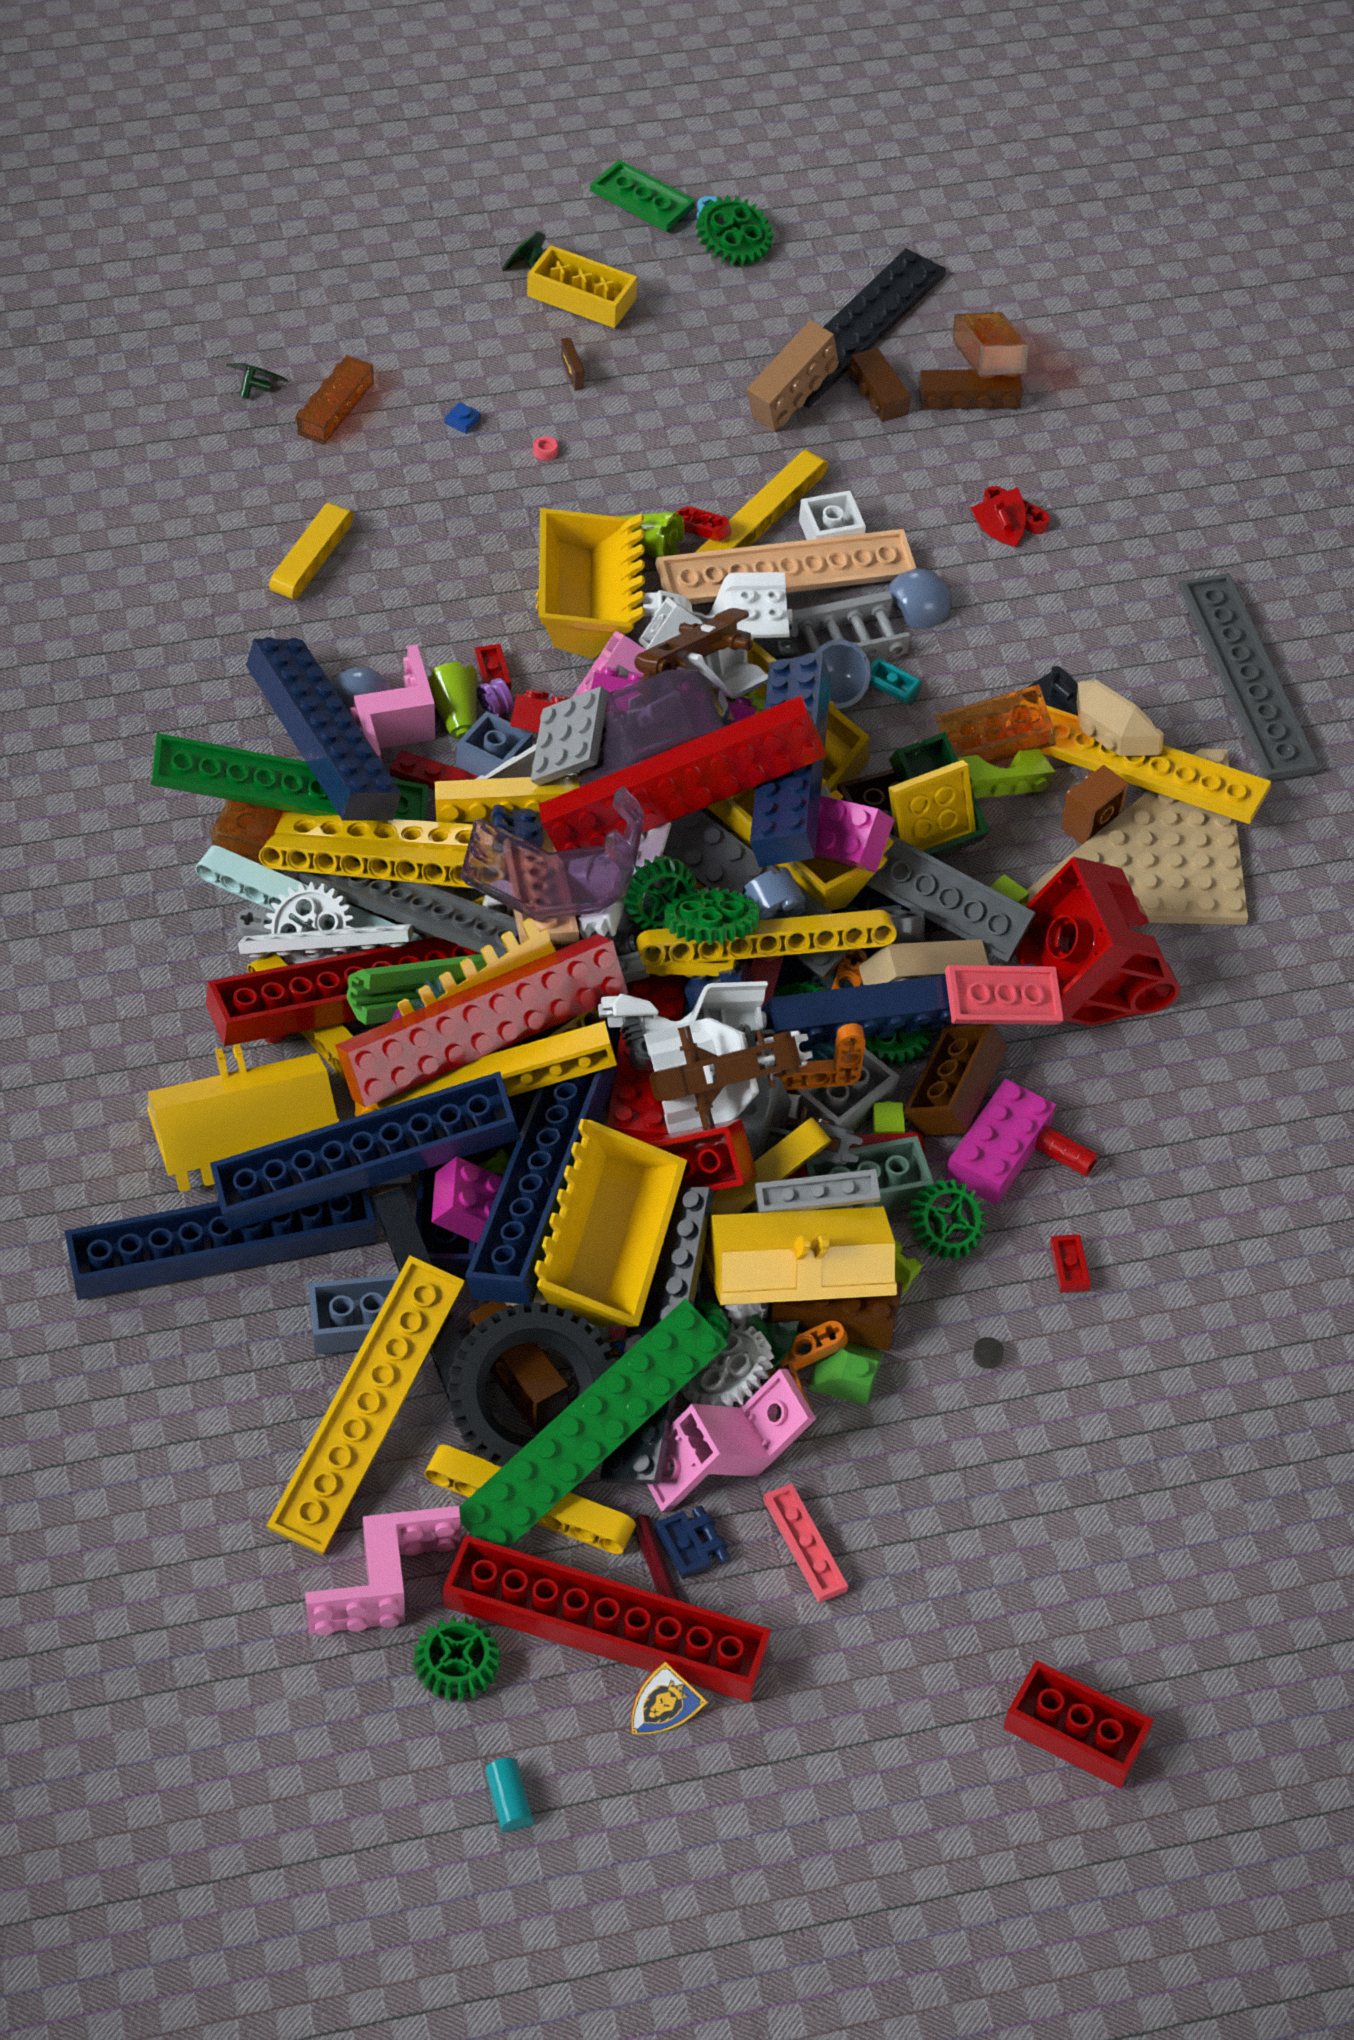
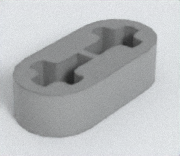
(256, 927)

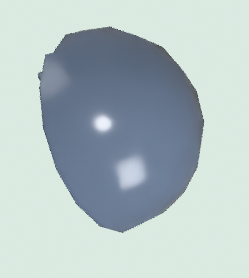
(921, 597)
(848, 671)
(358, 682)

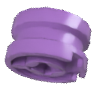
(495, 697)

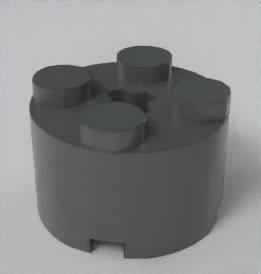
(908, 924)

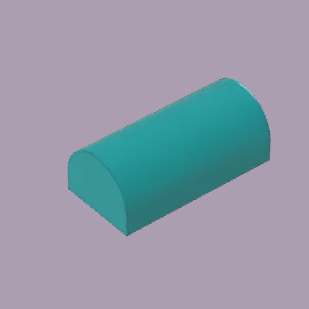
(894, 681)
(508, 1794)

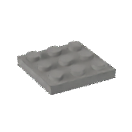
(569, 736)

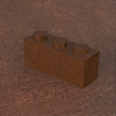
(879, 384)

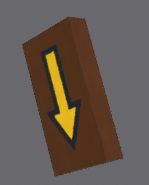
(572, 364)

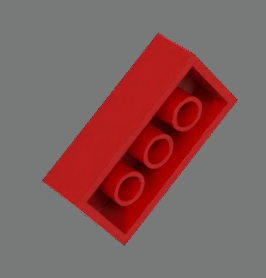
(714, 1155)
(1078, 1724)

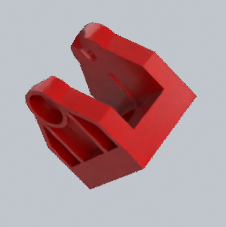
(1088, 936)

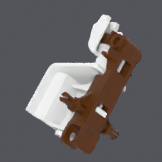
(713, 649)
(711, 1074)

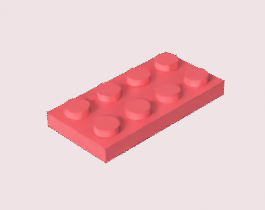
(1003, 994)

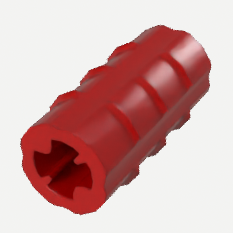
(1066, 1151)

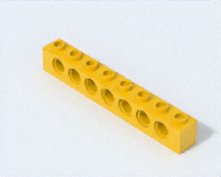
(392, 832)

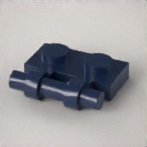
(522, 823)
(684, 1545)

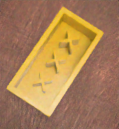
(582, 286)

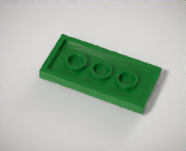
(642, 195)

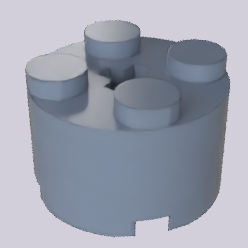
(776, 895)

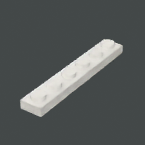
(316, 940)

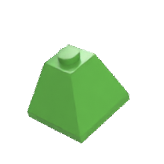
(847, 1373)

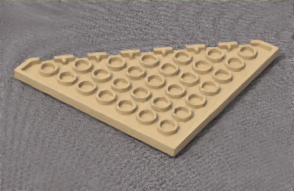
(1174, 857)

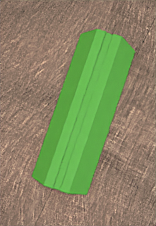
(376, 991)

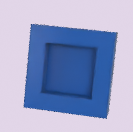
(462, 417)

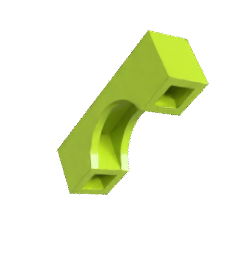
(1026, 774)

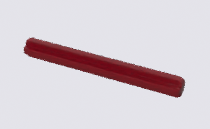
(654, 1557)

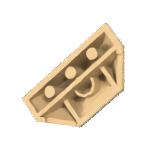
(1116, 721)

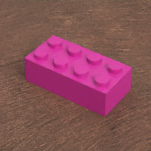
(851, 833)
(1000, 1141)
(464, 1197)

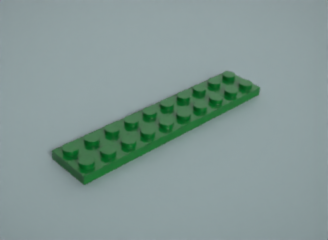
(257, 778)
(591, 1427)

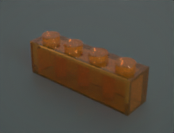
(334, 399)

